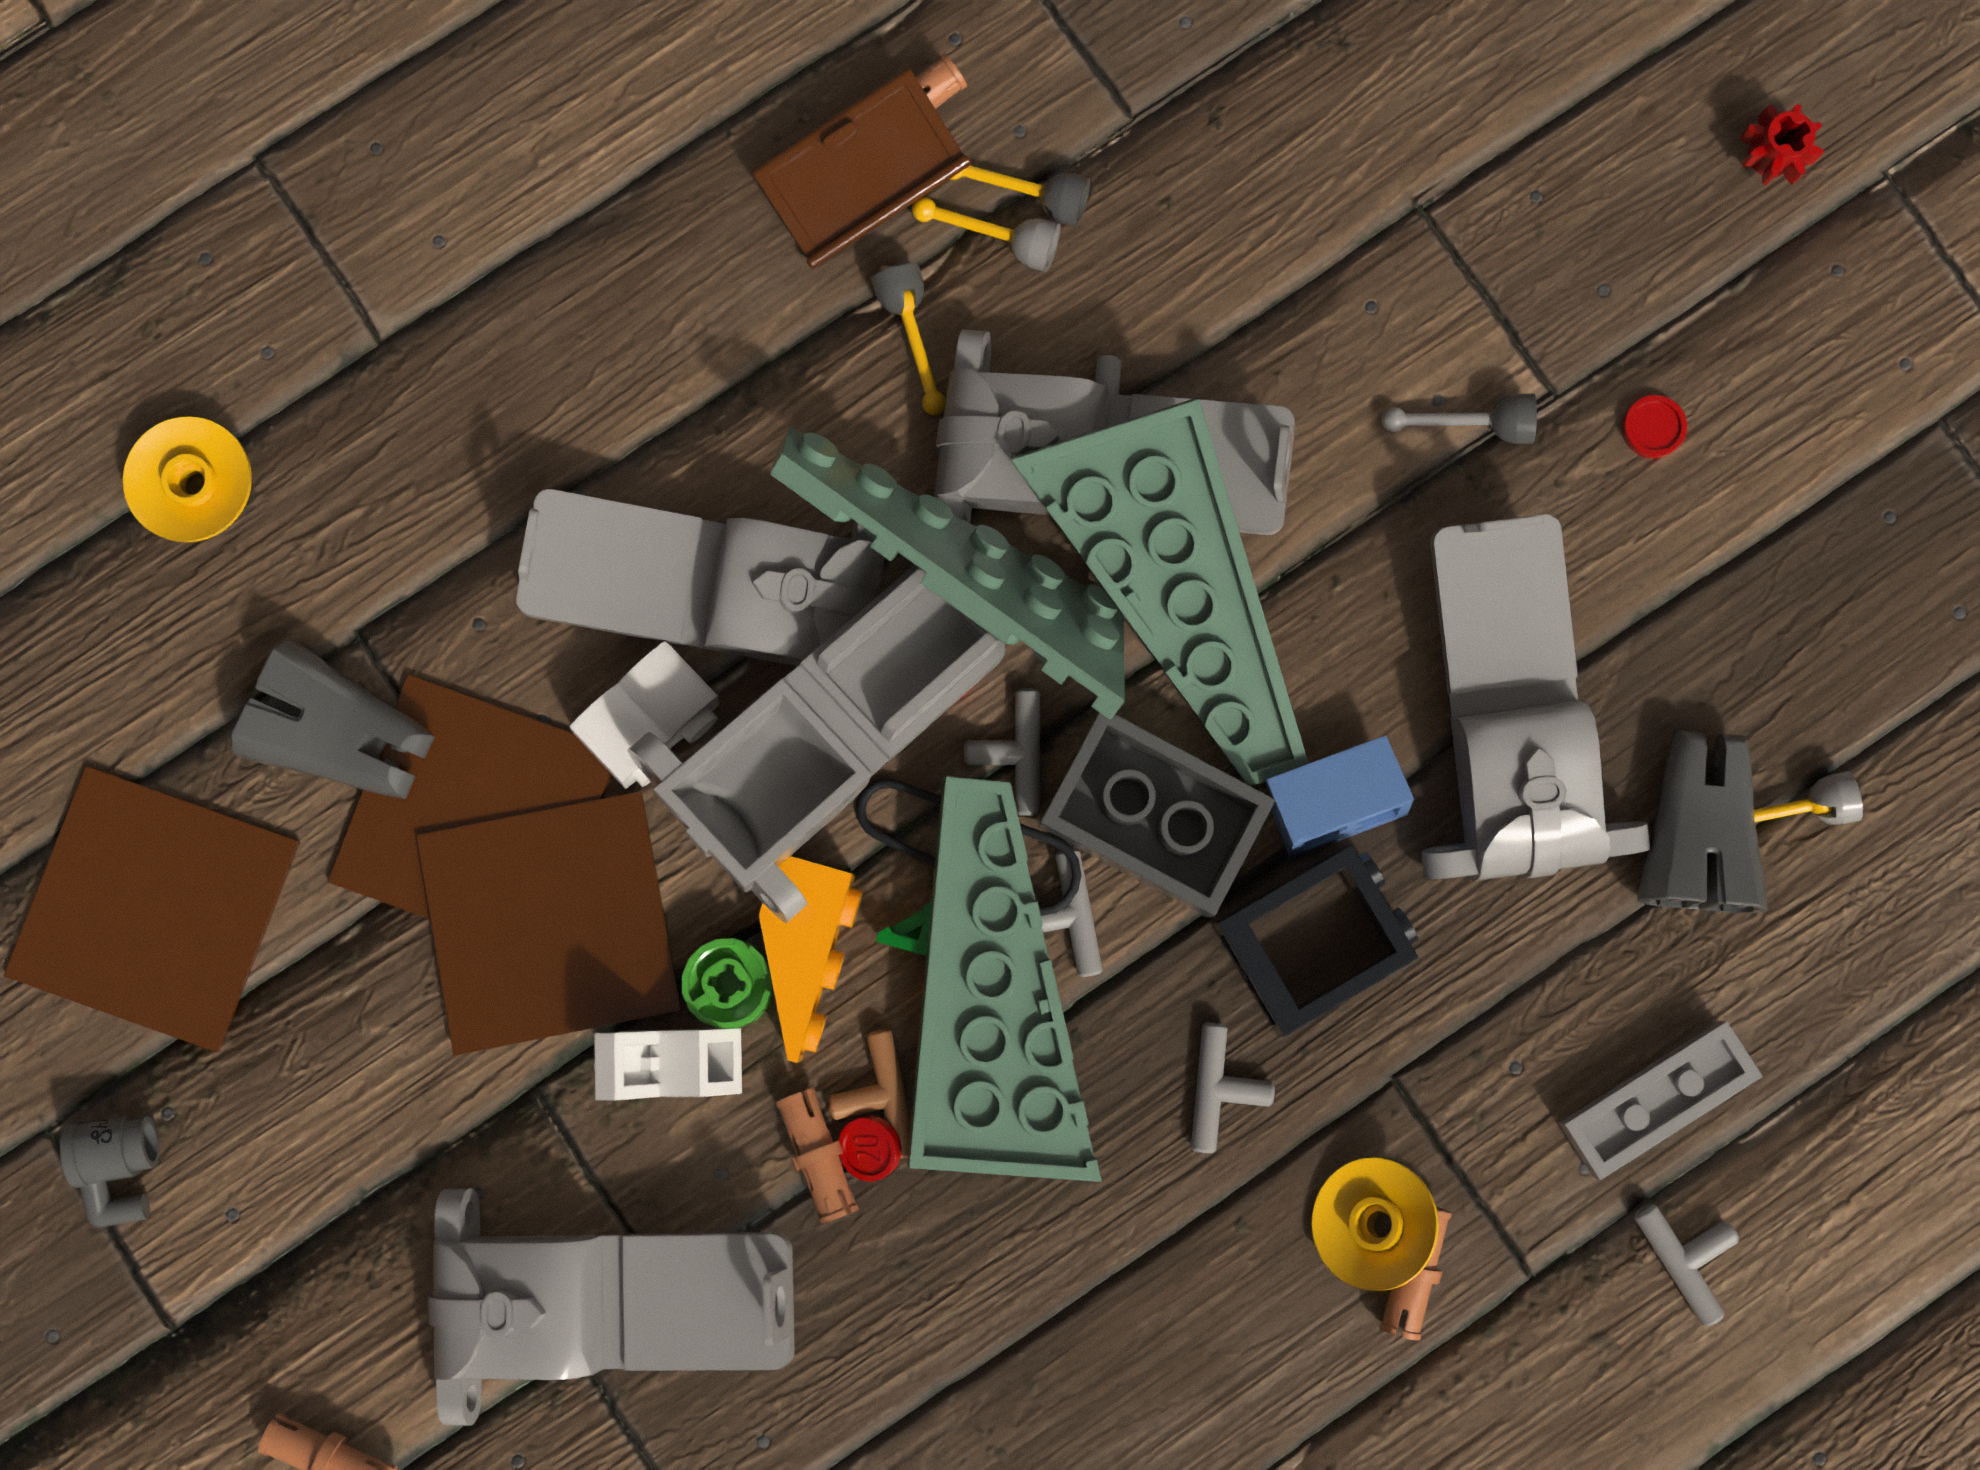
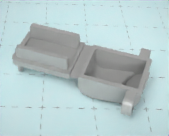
(1012, 414)
(692, 580)
(1516, 719)
(820, 735)
(599, 1304)

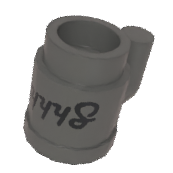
(108, 1152)

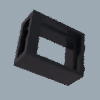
(1260, 973)

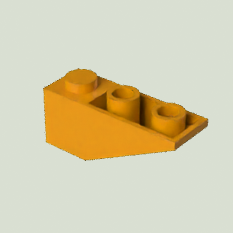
(803, 950)

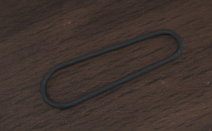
(930, 861)

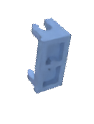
(1339, 796)

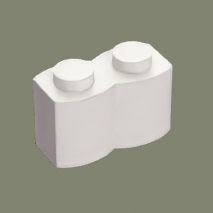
(653, 697)

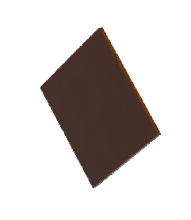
(476, 771)
(152, 909)
(548, 923)

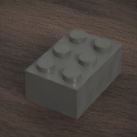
(1157, 814)

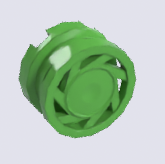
(727, 983)

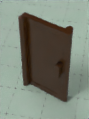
(861, 167)

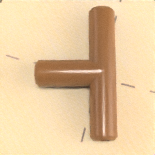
(886, 1094)

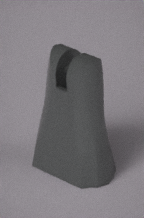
(326, 725)
(1705, 832)

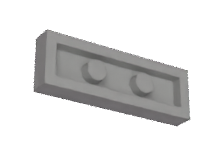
(1660, 1099)

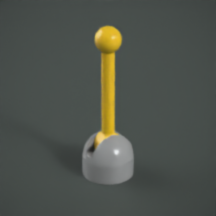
(1031, 242)
(1831, 800)

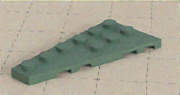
(1166, 547)
(969, 566)
(992, 1031)

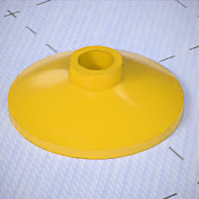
(164, 462)
(1346, 1218)

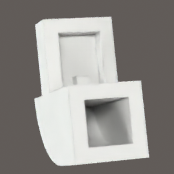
(668, 1063)

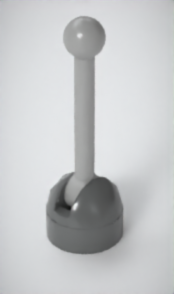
(1511, 418)

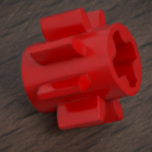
(1774, 129)

